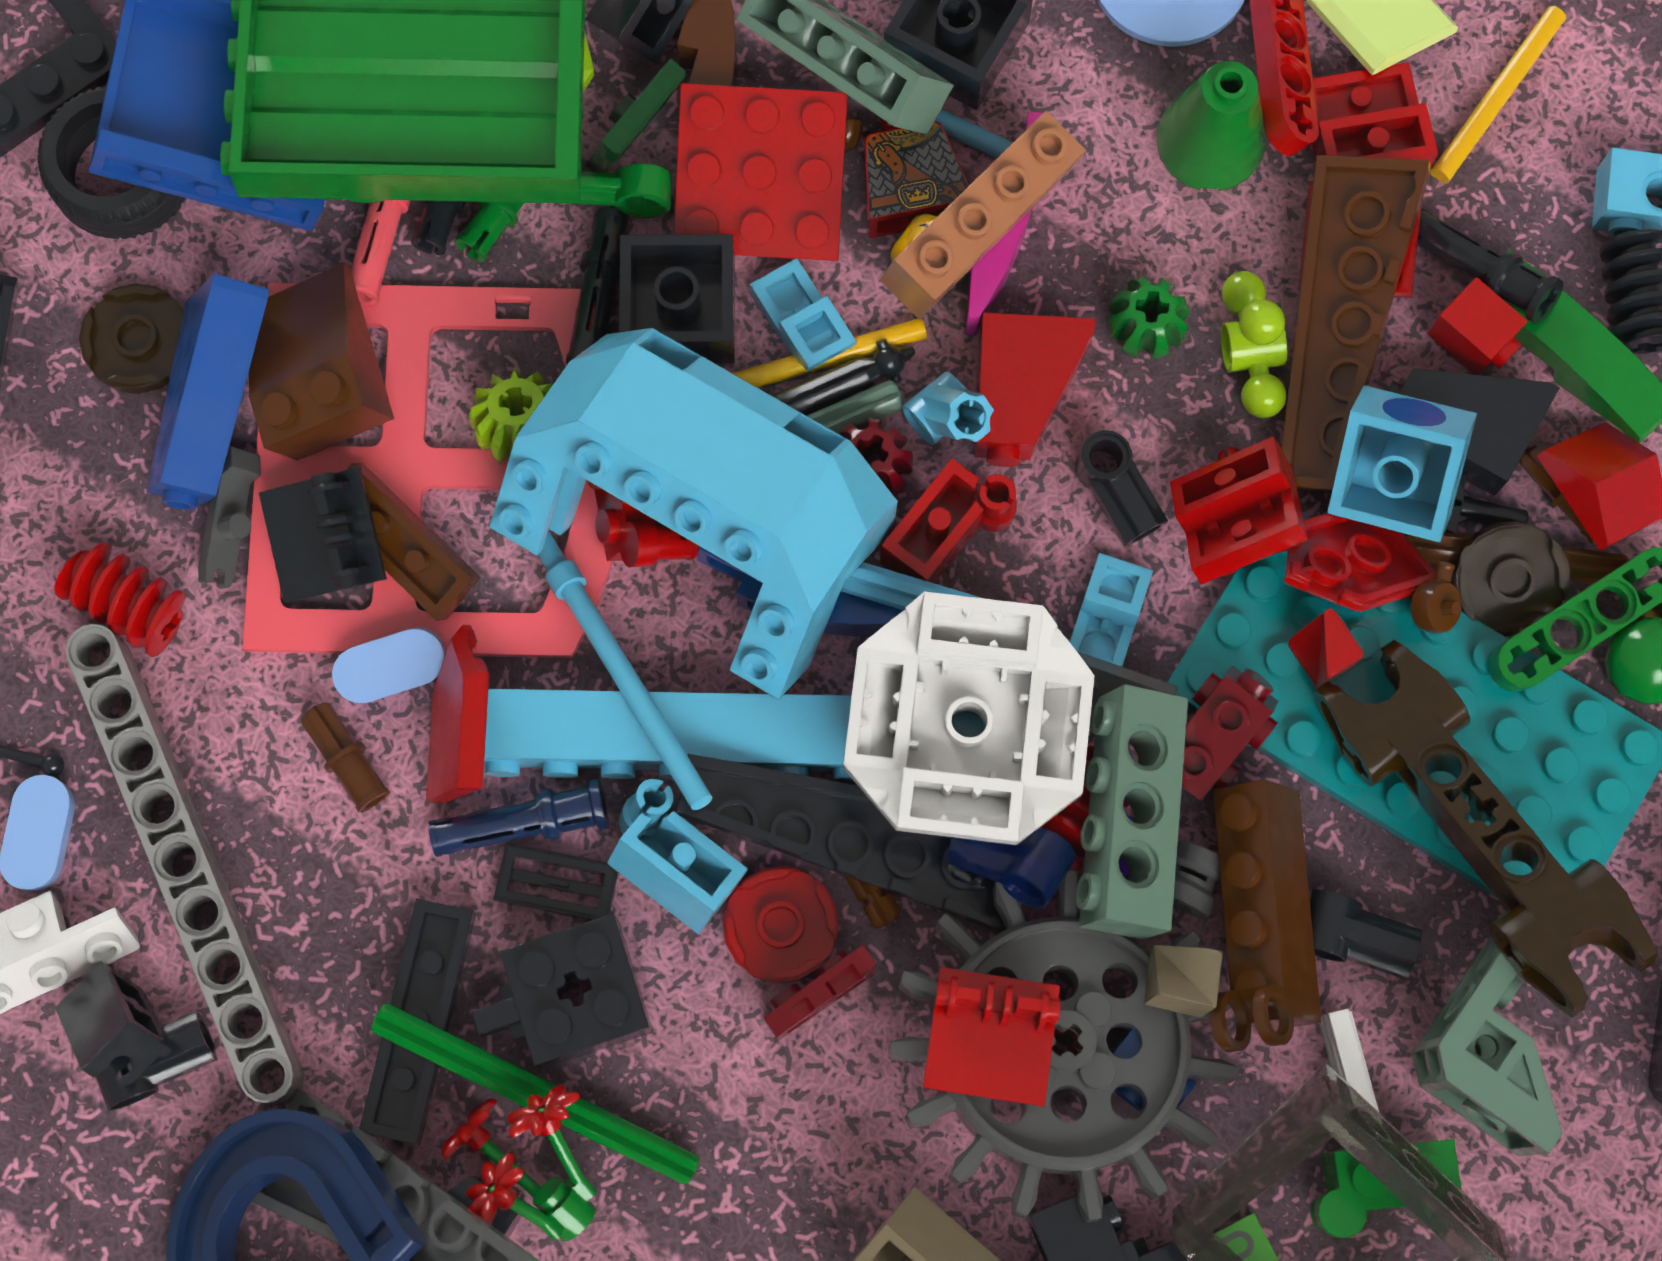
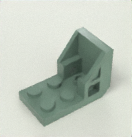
(1504, 1083)

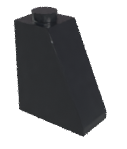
(1505, 419)

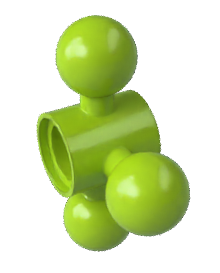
(1254, 342)

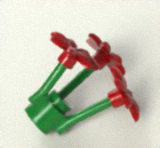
(561, 1205)

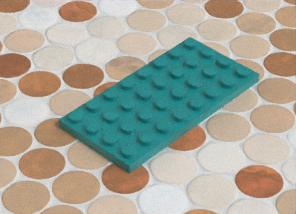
(1553, 750)

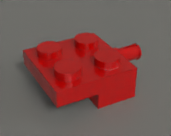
(1373, 116)
(1238, 509)

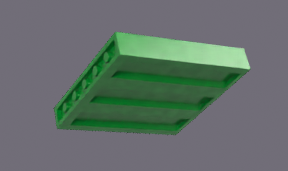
(406, 100)

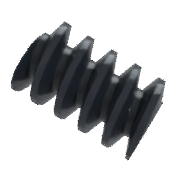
(1634, 289)

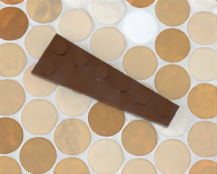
(1351, 269)

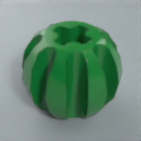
(1166, 316)

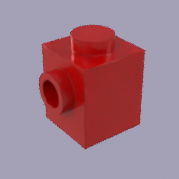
(1478, 328)

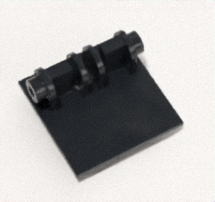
(322, 535)

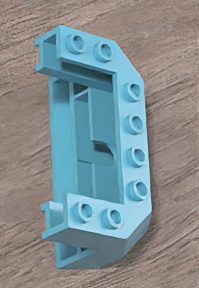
(712, 466)

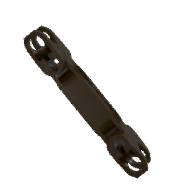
(1547, 908)

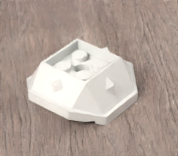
(981, 659)

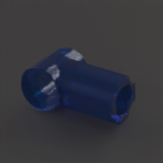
(1025, 870)

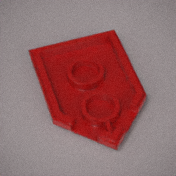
(1355, 563)
(458, 722)

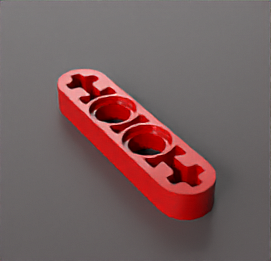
(1284, 74)

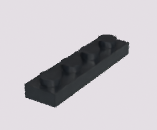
(428, 990)

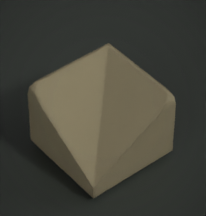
(1183, 979)

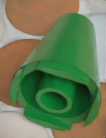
(1214, 129)

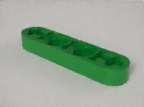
(1584, 616)

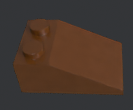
(315, 368)

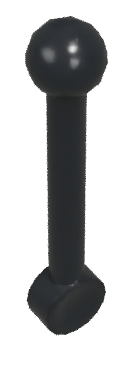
(50, 764)

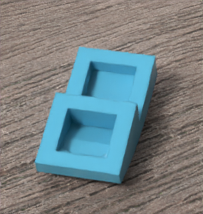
(801, 316)
(1110, 609)

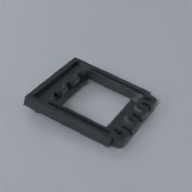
(55, 77)

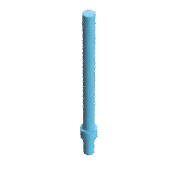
(569, 585)

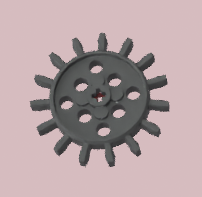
(1091, 1071)

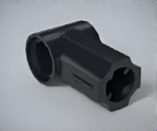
(1120, 493)
(1349, 933)
(190, 1047)

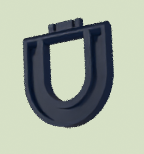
(318, 1155)

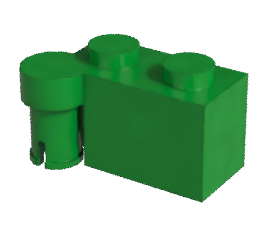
(1355, 1190)

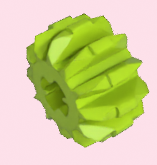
(504, 410)

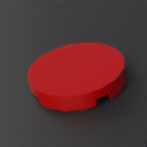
(785, 947)

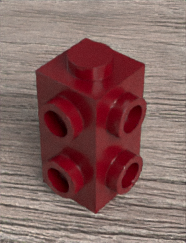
(1229, 717)

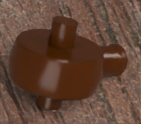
(1437, 601)

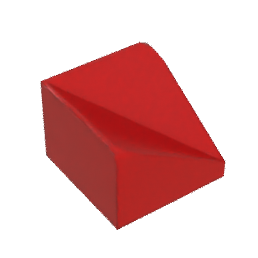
(1325, 648)

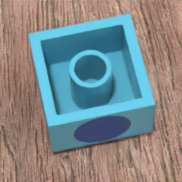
(1401, 463)

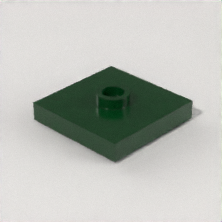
(634, 115)

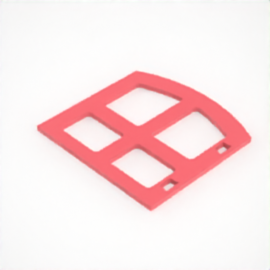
(409, 470)

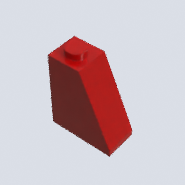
(1024, 375)

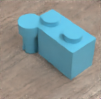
(673, 858)

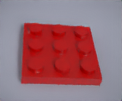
(762, 168)

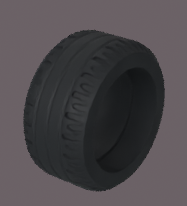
(110, 216)

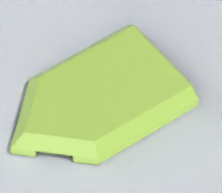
(1384, 30)

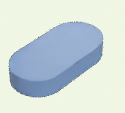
(389, 665)
(37, 833)

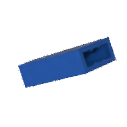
(205, 390)

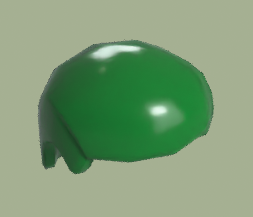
(1635, 661)

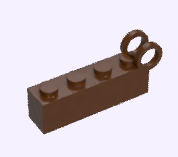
(1264, 915)

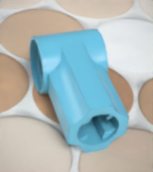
(948, 411)

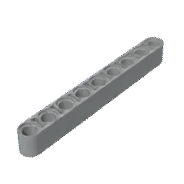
(162, 844)

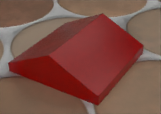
(1607, 482)

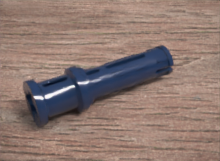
(546, 815)

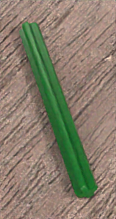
(519, 1085)

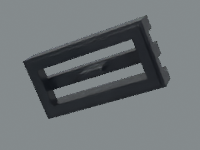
(507, 873)

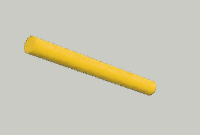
(1498, 94)
(790, 367)

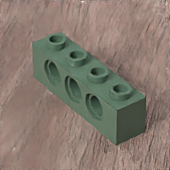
(851, 59)
(1153, 787)

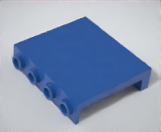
(167, 109)

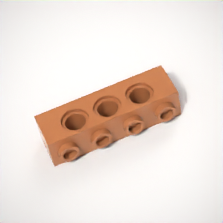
(982, 215)

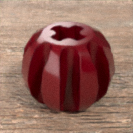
(887, 445)

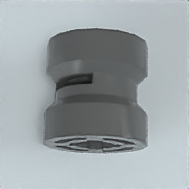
(1195, 879)

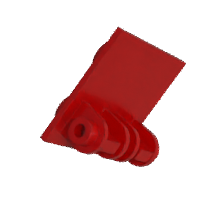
(992, 1036)

